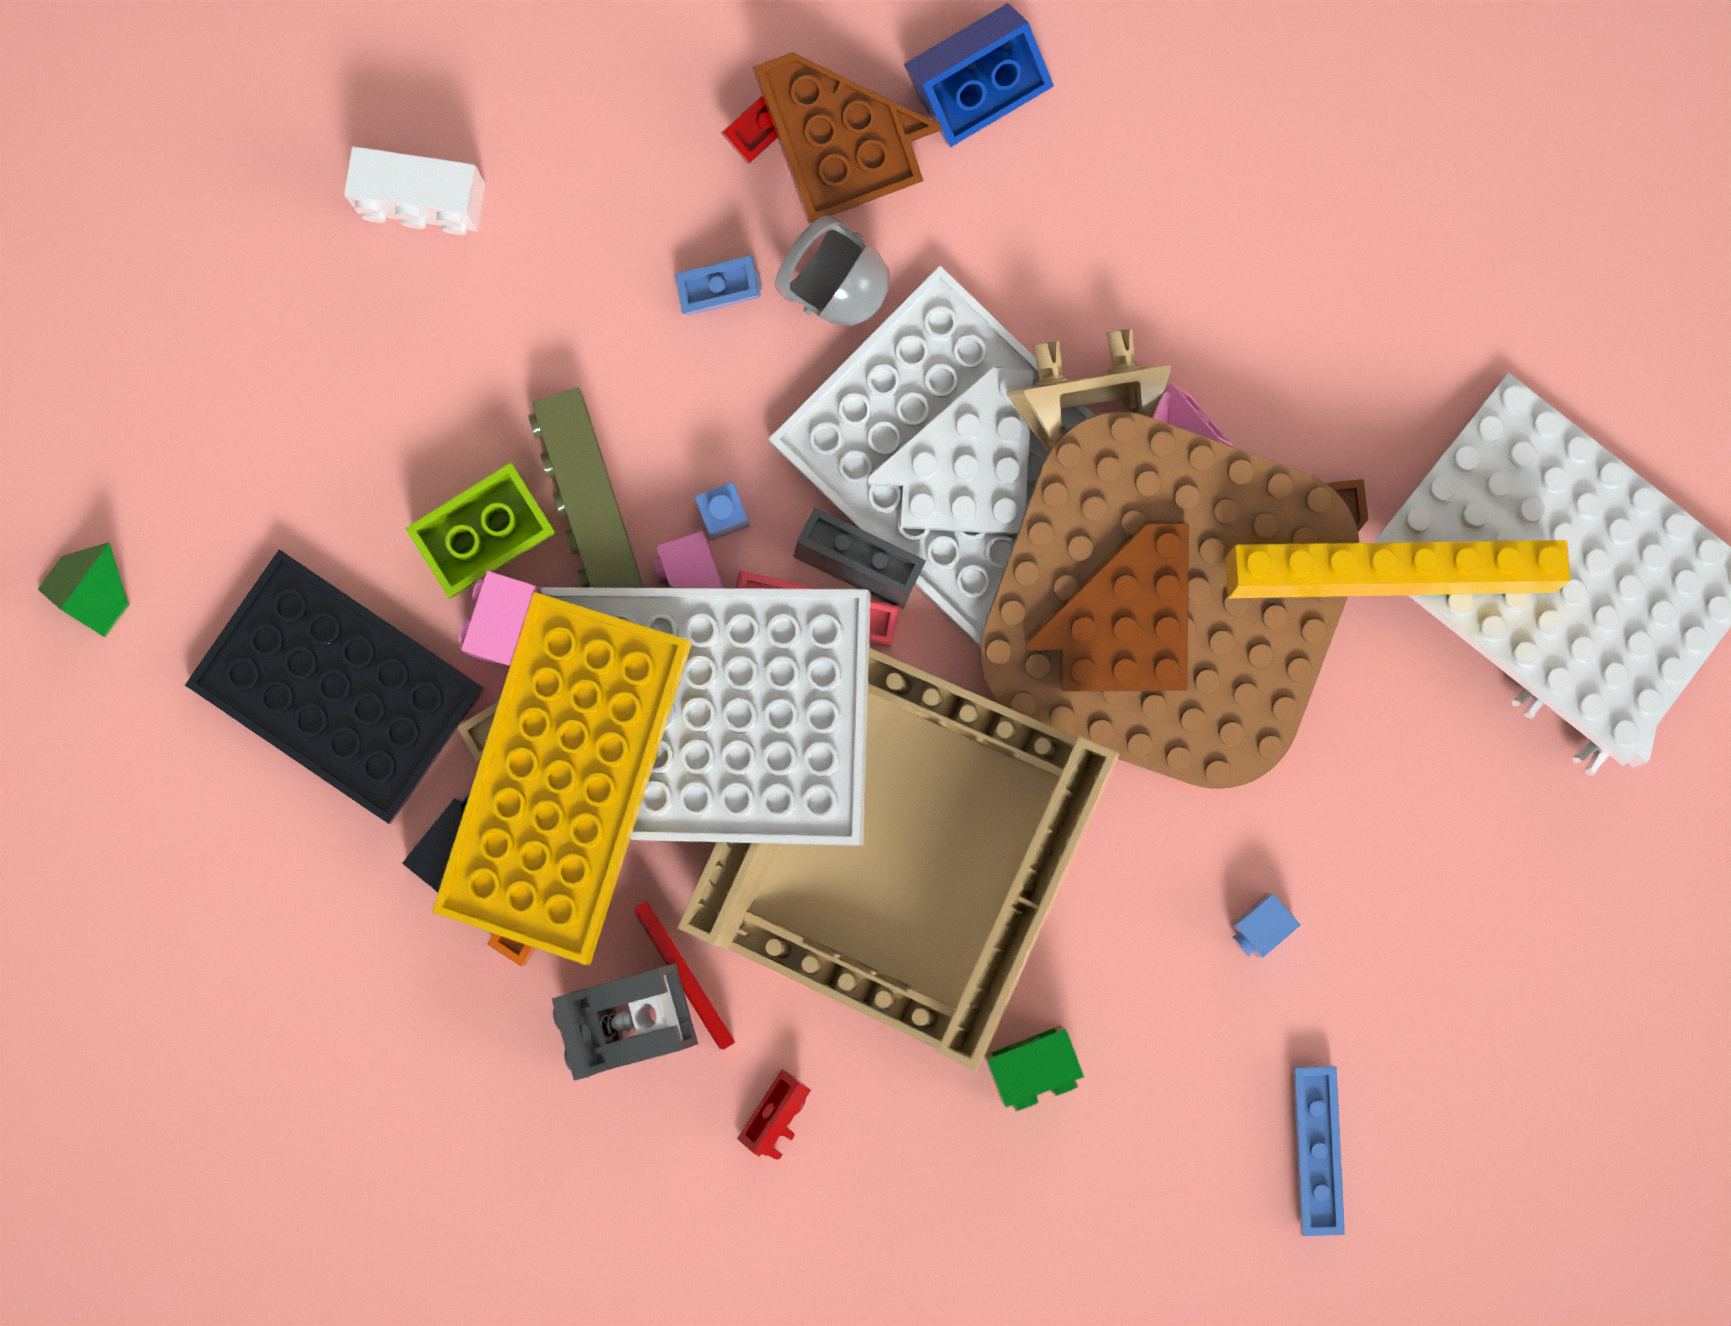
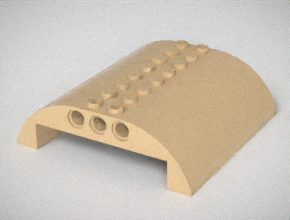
(955, 872)

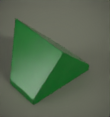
(88, 588)

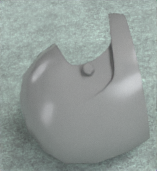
(843, 279)

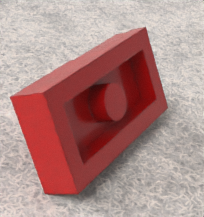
(751, 131)
(774, 1112)

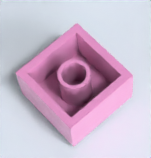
(496, 618)

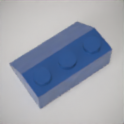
(980, 74)

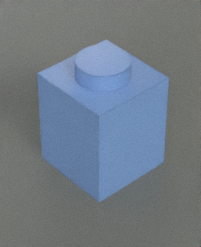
(722, 511)
(1264, 926)

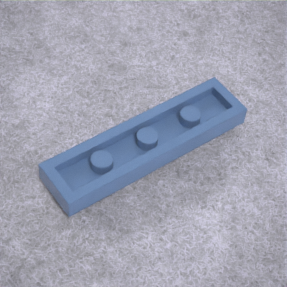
(1318, 1150)

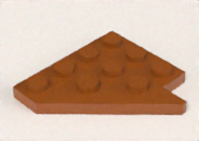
(838, 135)
(1127, 619)

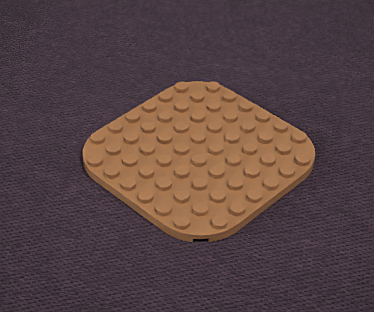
(1246, 656)

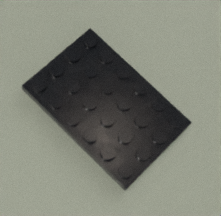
(334, 686)

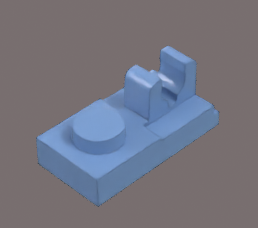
(718, 285)

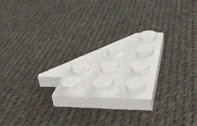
(967, 463)

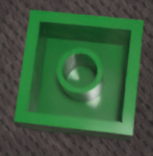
(1034, 1067)

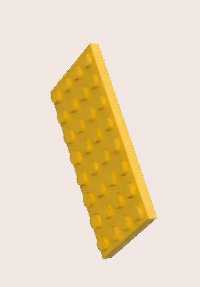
(562, 778)

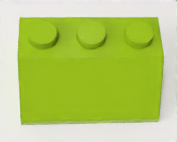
(480, 530)

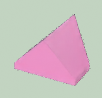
(1183, 412)

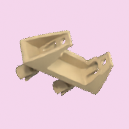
(1043, 403)

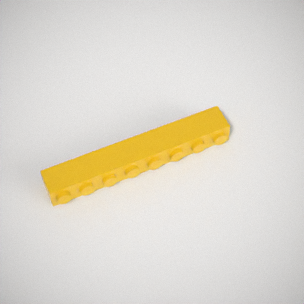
(1397, 568)

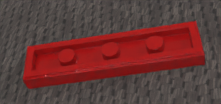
(690, 985)

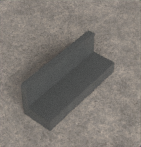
(858, 558)

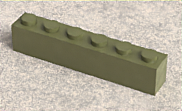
(584, 491)

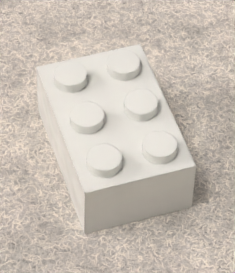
(414, 190)

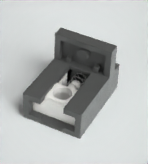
(595, 1030)

